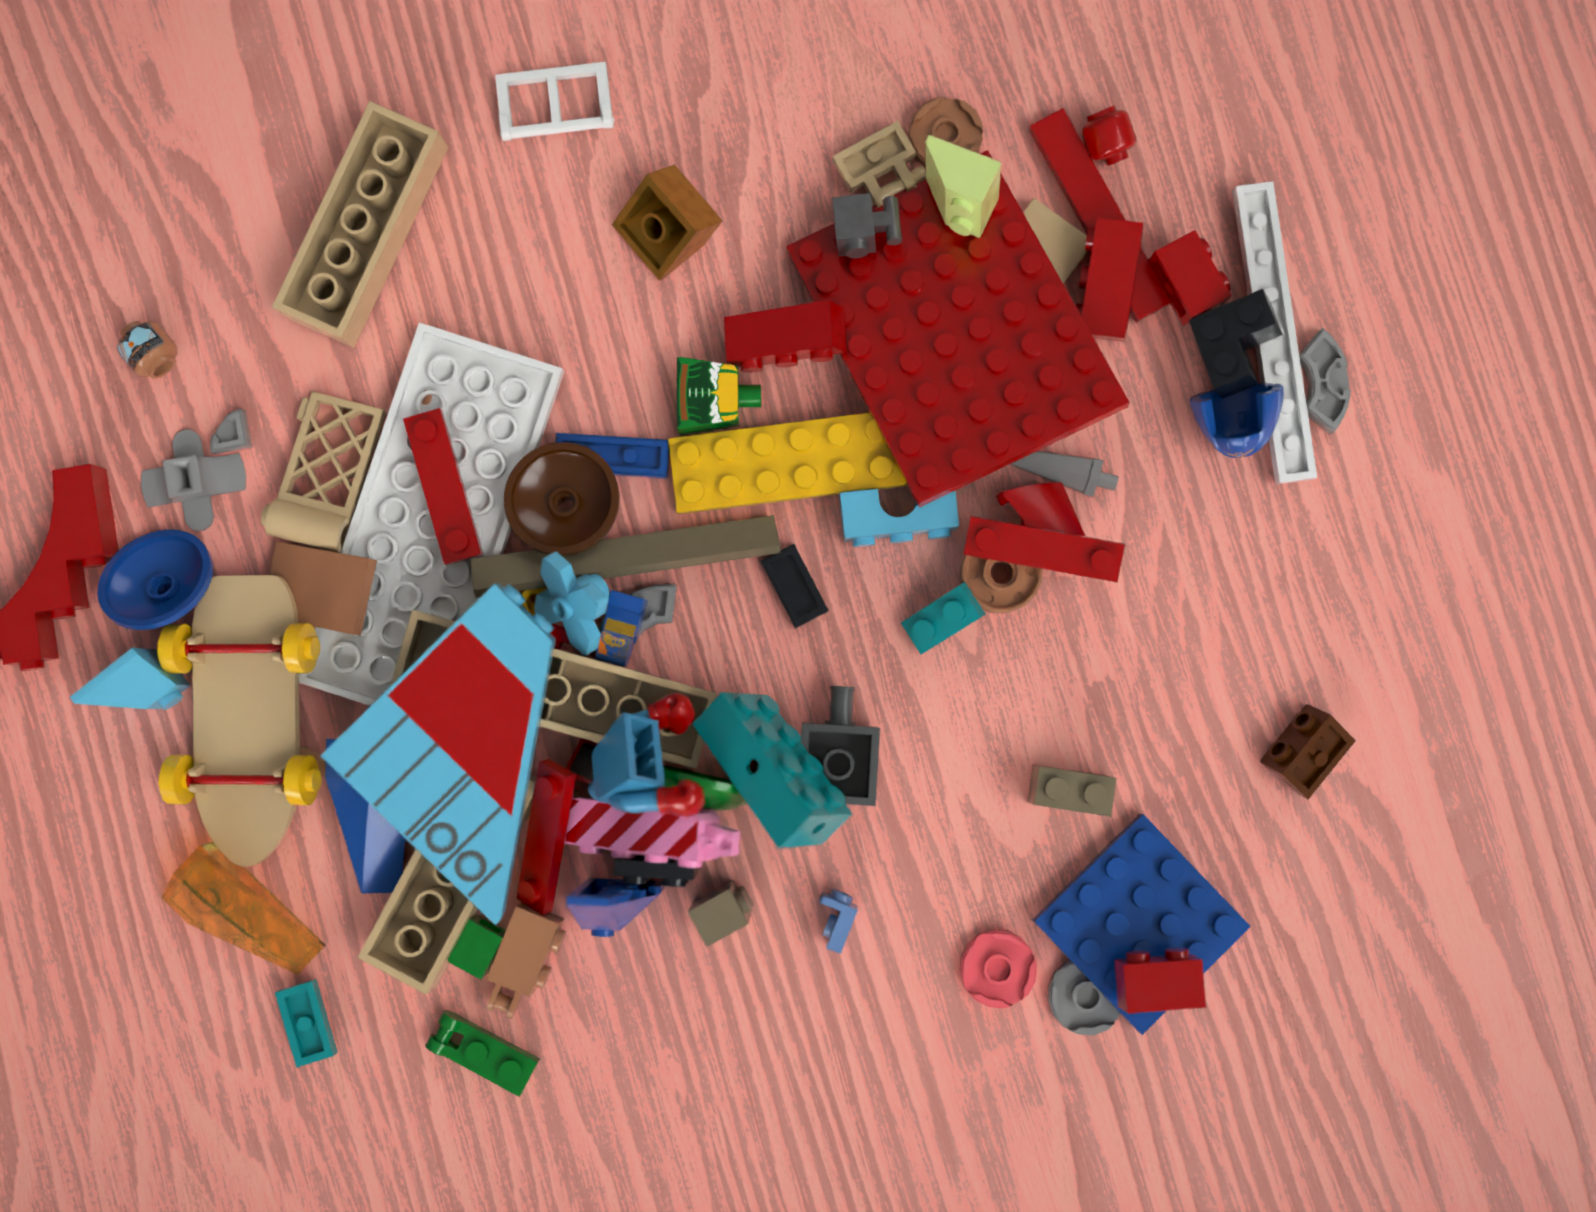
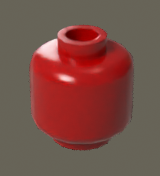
(1109, 135)

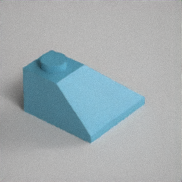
(134, 682)

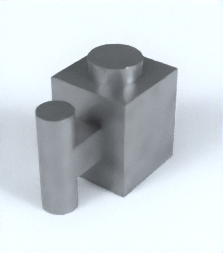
(858, 224)

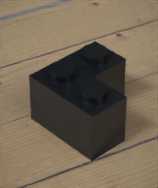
(1227, 334)

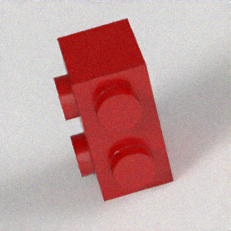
(1190, 277)
(1160, 981)

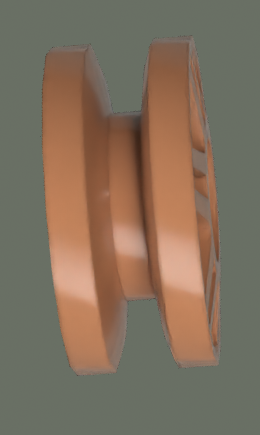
(997, 597)

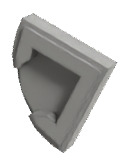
(231, 434)

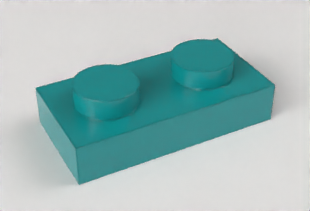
(943, 618)
(306, 1023)

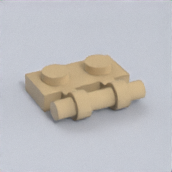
(876, 156)

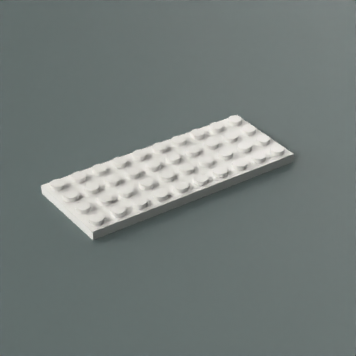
(495, 417)

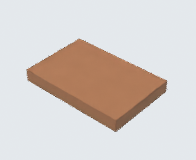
(326, 585)

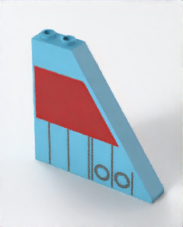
(457, 744)

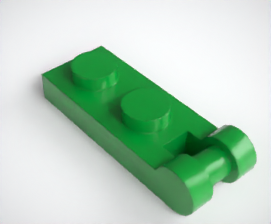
(483, 1053)

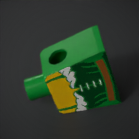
(711, 396)

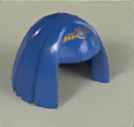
(1240, 422)

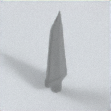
(1073, 471)

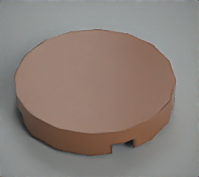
(947, 120)

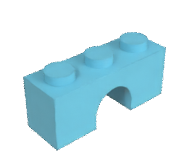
(866, 520)

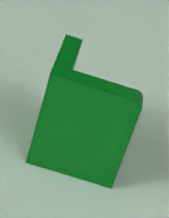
(477, 947)

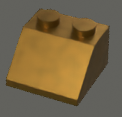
(666, 221)

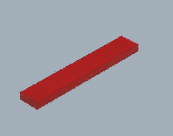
(1092, 199)

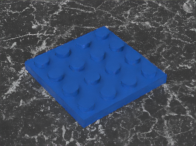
(1138, 899)

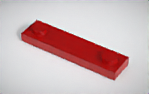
(443, 486)
(1044, 549)
(545, 836)

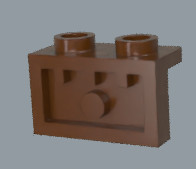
(1308, 750)

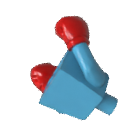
(631, 766)

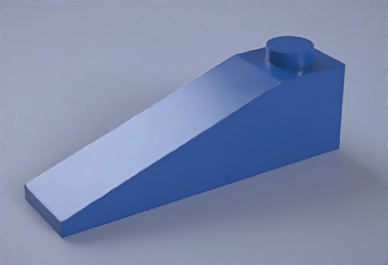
(371, 840)
(609, 903)

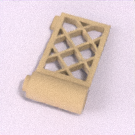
(303, 517)

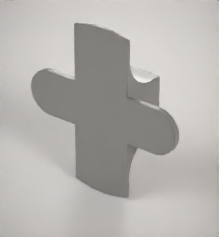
(193, 480)

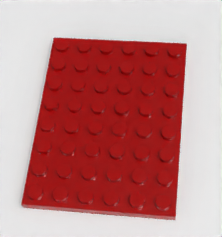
(961, 342)

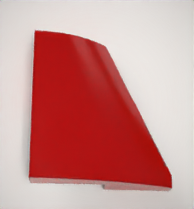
(1043, 507)

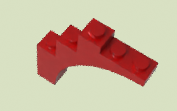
(78, 538)

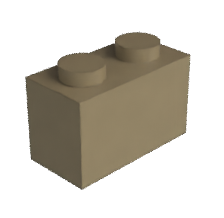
(1072, 790)
(721, 912)

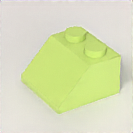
(962, 185)

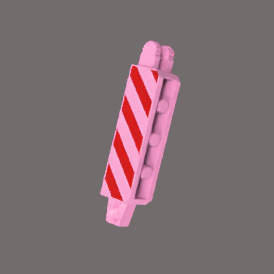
(655, 835)

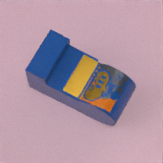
(620, 628)

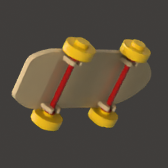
(245, 714)

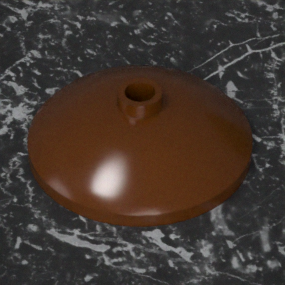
(546, 480)

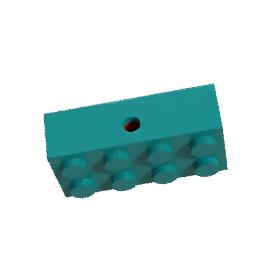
(772, 769)

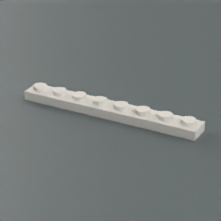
(1278, 358)

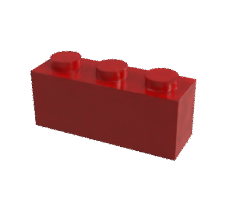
(1110, 277)
(785, 335)

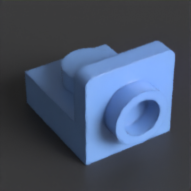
(838, 926)

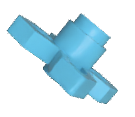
(572, 601)

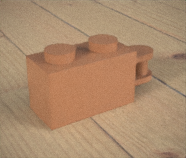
(524, 956)

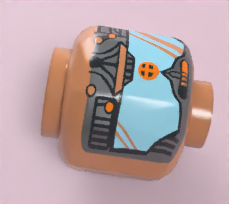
(147, 349)

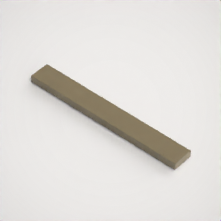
(636, 554)

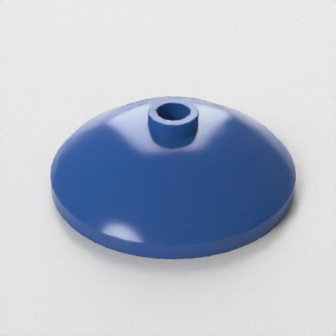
(155, 579)

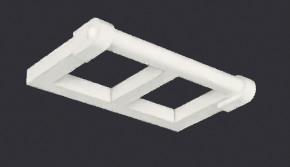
(551, 76)

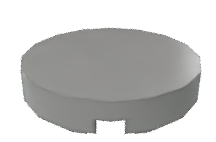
(1072, 990)

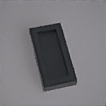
(794, 586)

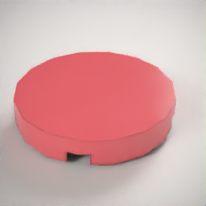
(998, 968)

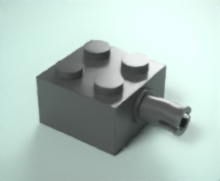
(845, 750)

